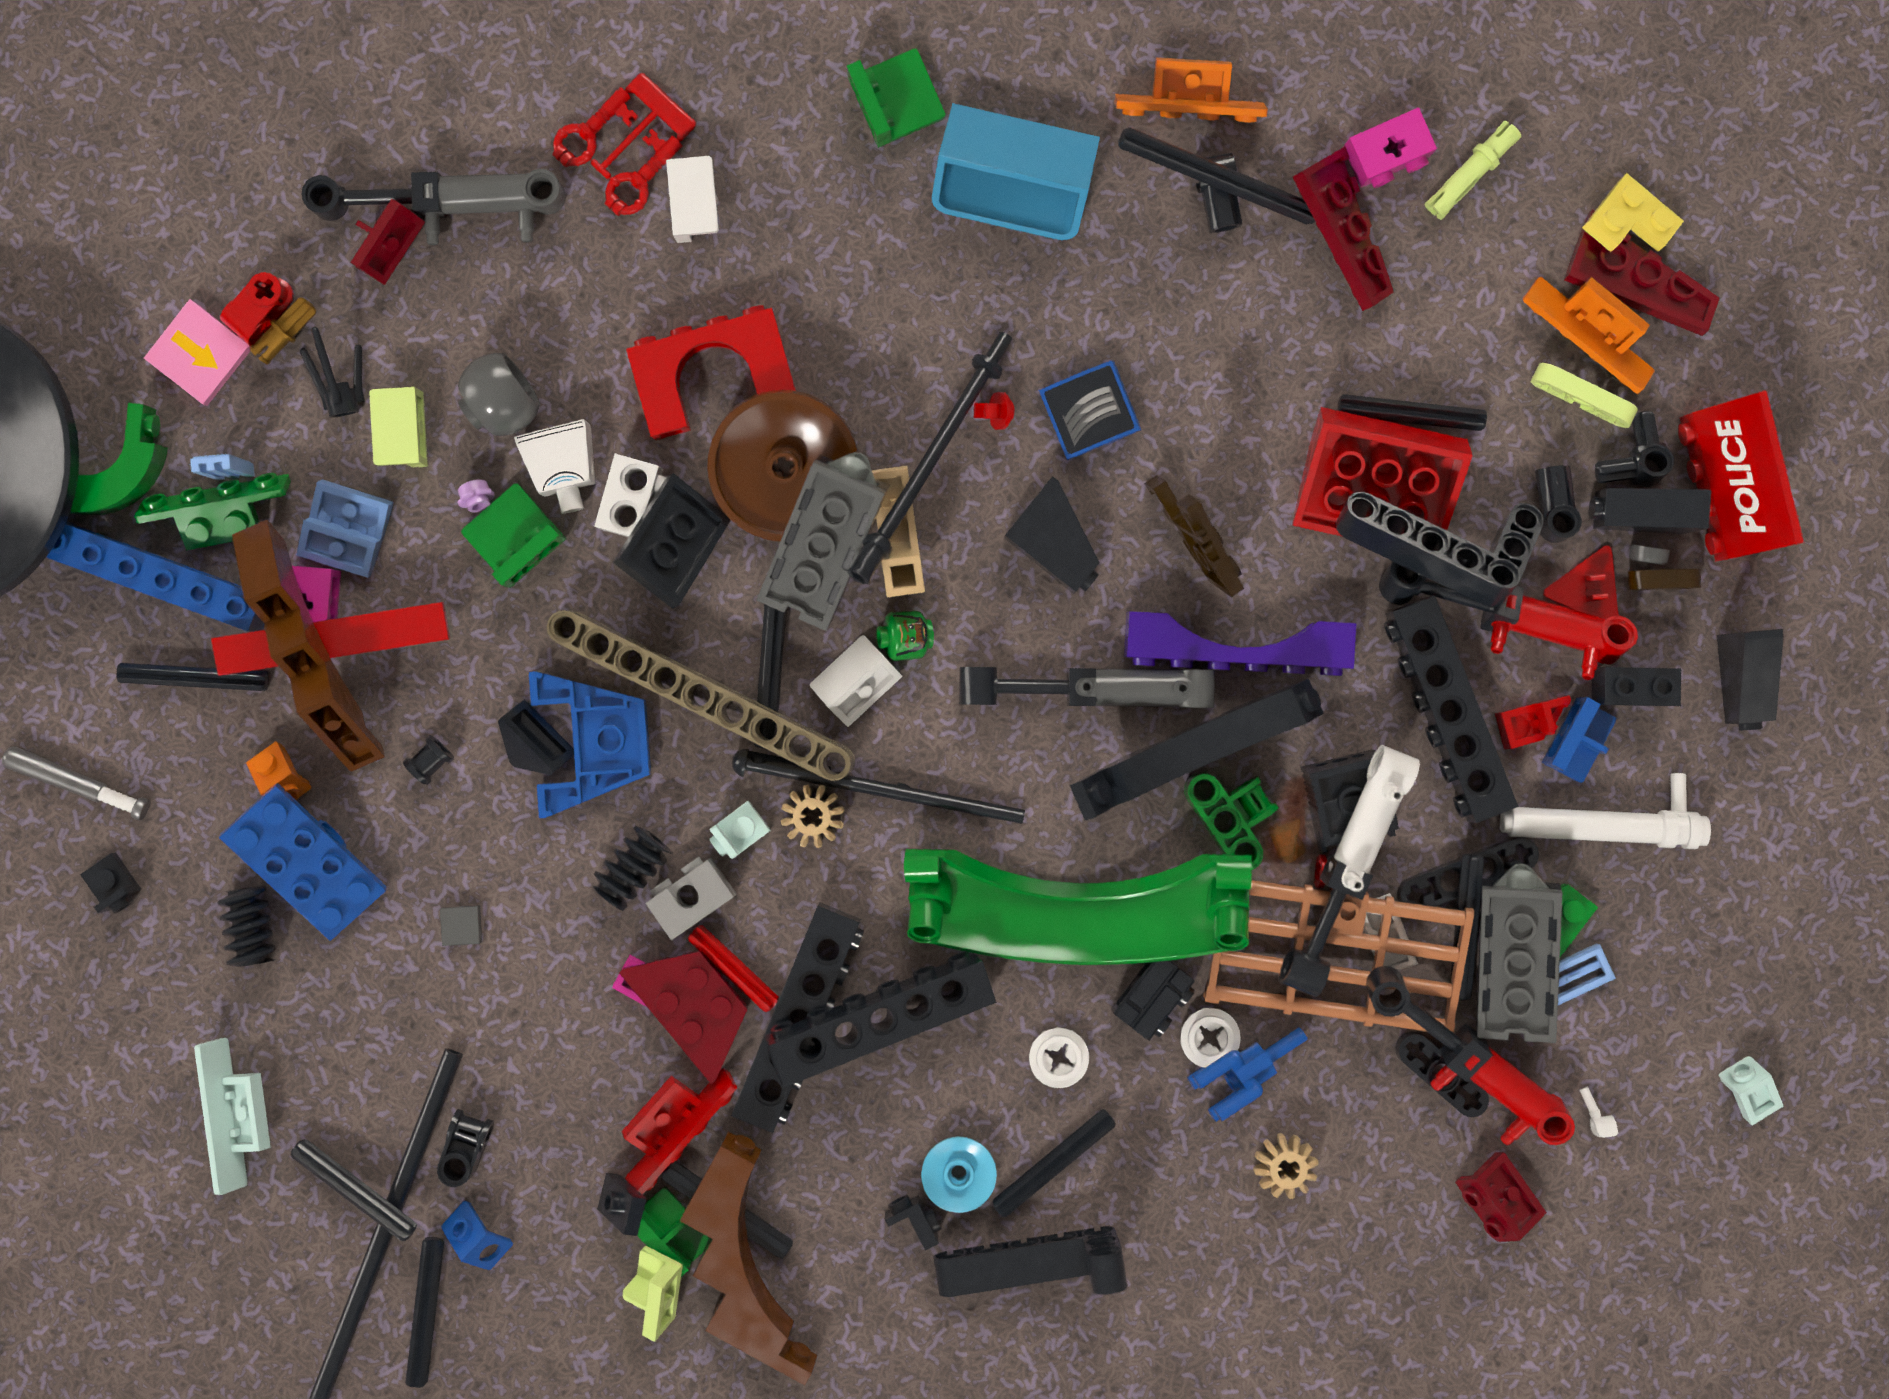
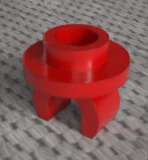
(999, 410)

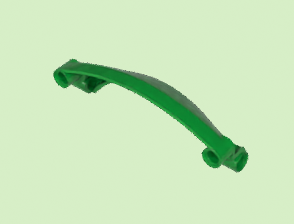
(1139, 920)

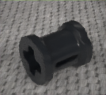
(428, 760)

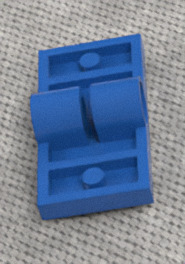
(303, 861)

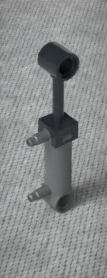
(439, 195)
(1097, 687)

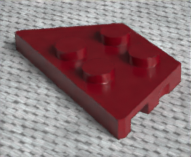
(692, 1006)

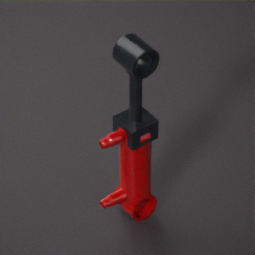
(1526, 617)
(1475, 1060)

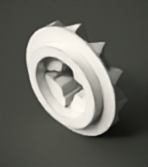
(1211, 1019)
(1064, 1074)

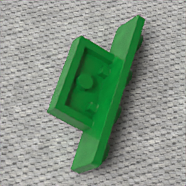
(214, 513)

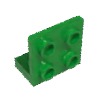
(895, 96)
(513, 535)

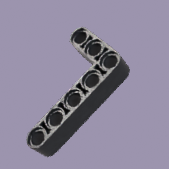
(1441, 555)
(1035, 1262)

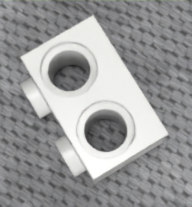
(620, 496)

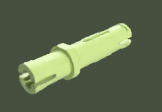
(1484, 158)

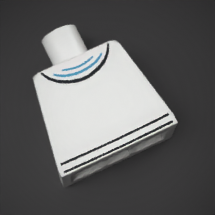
(560, 461)

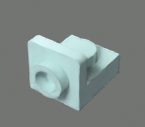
(738, 831)
(1752, 1089)

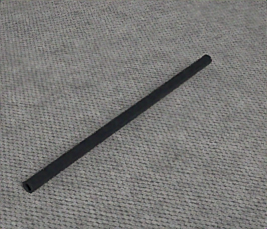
(381, 1237)

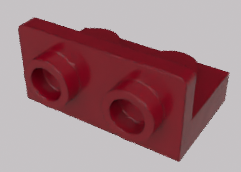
(1501, 1199)

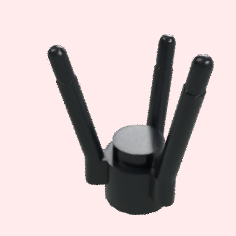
(336, 397)

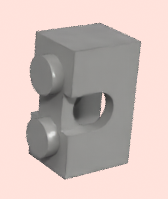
(678, 916)

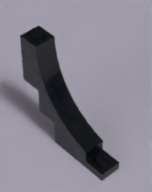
(1196, 747)

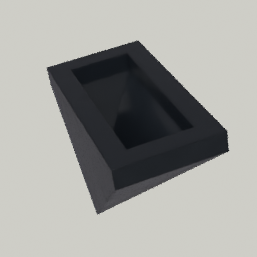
(532, 741)

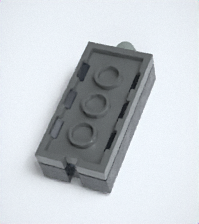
(824, 538)
(1519, 957)

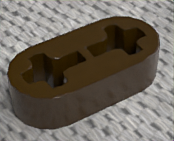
(1664, 579)

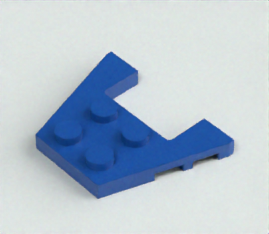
(607, 740)

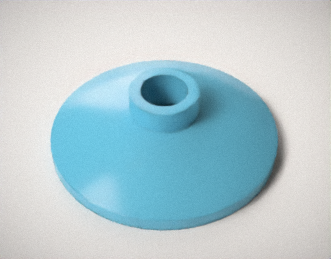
(961, 1193)

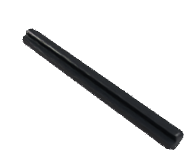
(1215, 175)

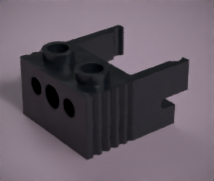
(1334, 793)

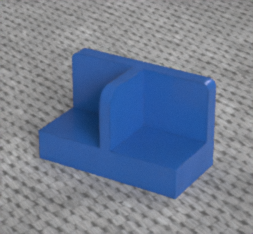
(1580, 739)

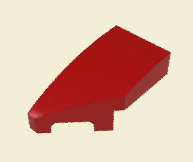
(1530, 722)

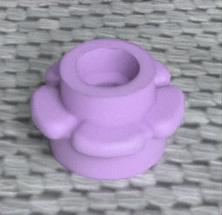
(475, 495)

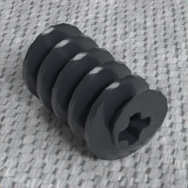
(630, 868)
(246, 926)

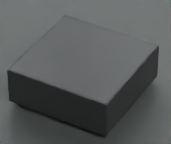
(461, 925)

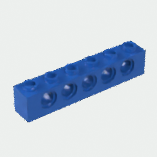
(154, 576)

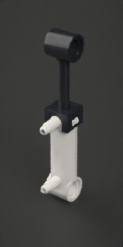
(1348, 871)

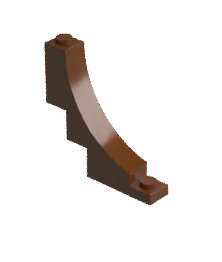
(297, 648)
(747, 1311)

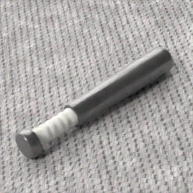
(64, 778)

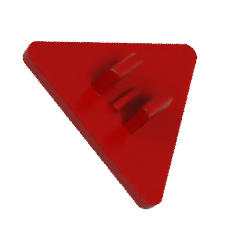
(1588, 586)

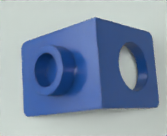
(470, 1237)

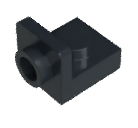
(111, 884)

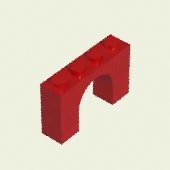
(660, 362)

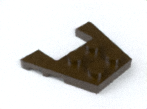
(1199, 537)

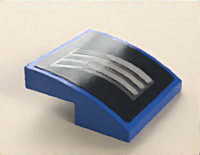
(1090, 410)

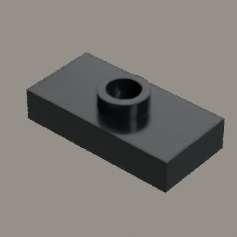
(621, 1204)

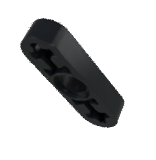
(1414, 1064)

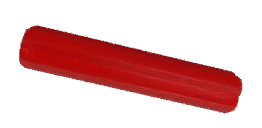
(733, 968)

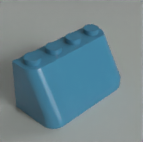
(1013, 172)

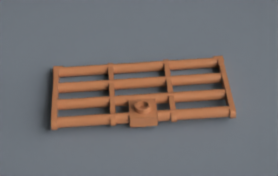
(1347, 932)

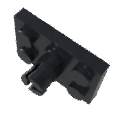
(672, 541)

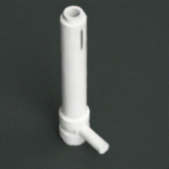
(1663, 829)

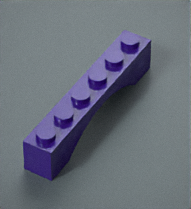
(1317, 645)

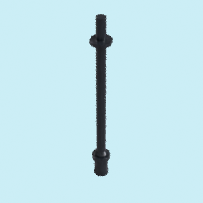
(878, 544)

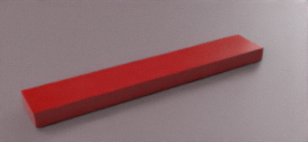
(340, 637)

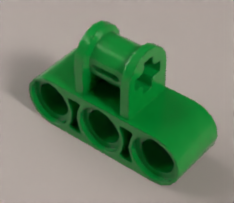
(1241, 808)

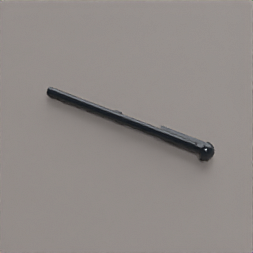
(781, 767)

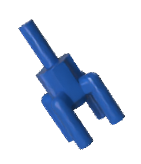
(1244, 1073)

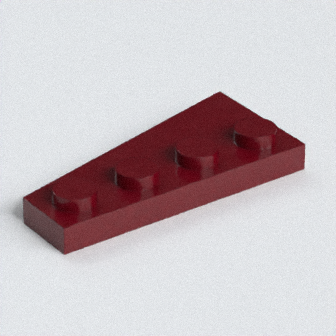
(1346, 230)
(1643, 282)

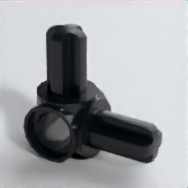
(1634, 466)

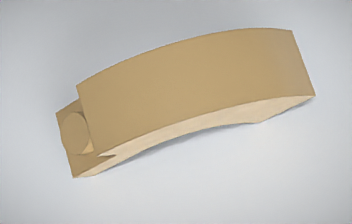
(903, 566)

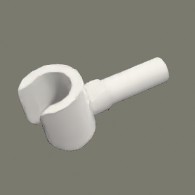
(1600, 1126)

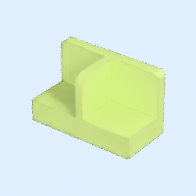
(398, 427)
(655, 1291)

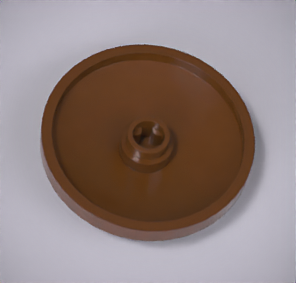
(766, 454)

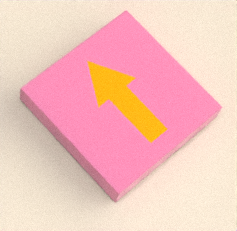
(198, 352)

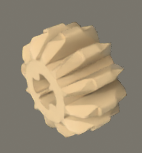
(812, 803)
(1296, 1156)

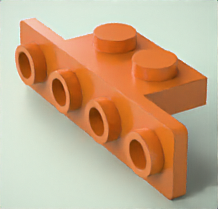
(1191, 88)
(1596, 325)

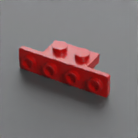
(670, 1123)

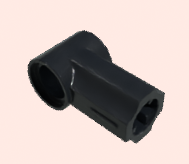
(1220, 206)
(1557, 498)

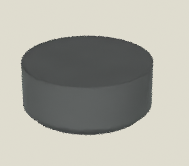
(1649, 554)

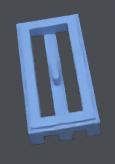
(221, 465)
(1601, 962)

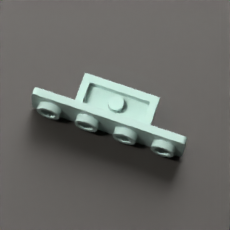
(231, 1113)

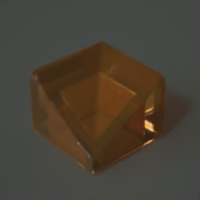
(1287, 839)

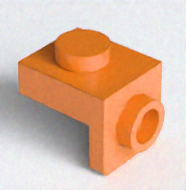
(274, 767)

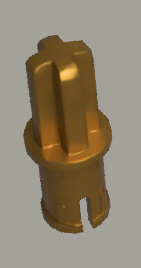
(283, 330)

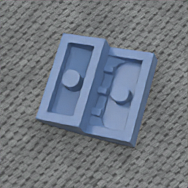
(344, 528)

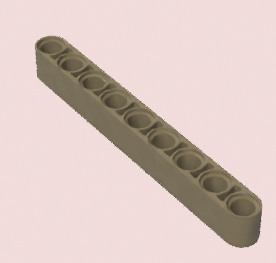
(683, 693)

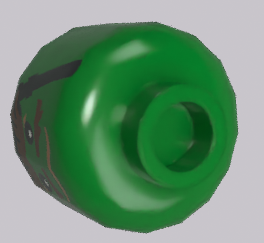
(905, 635)

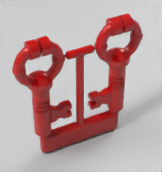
(616, 105)

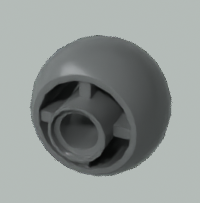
(497, 395)

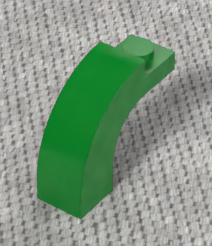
(131, 473)

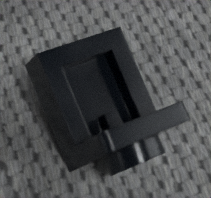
(924, 1222)

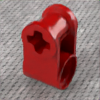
(253, 309)

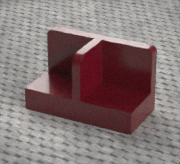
(387, 241)

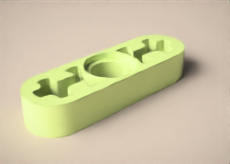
(1591, 397)

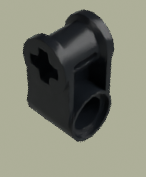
(464, 1141)

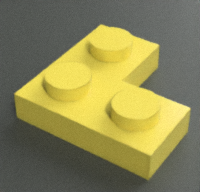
(1635, 209)

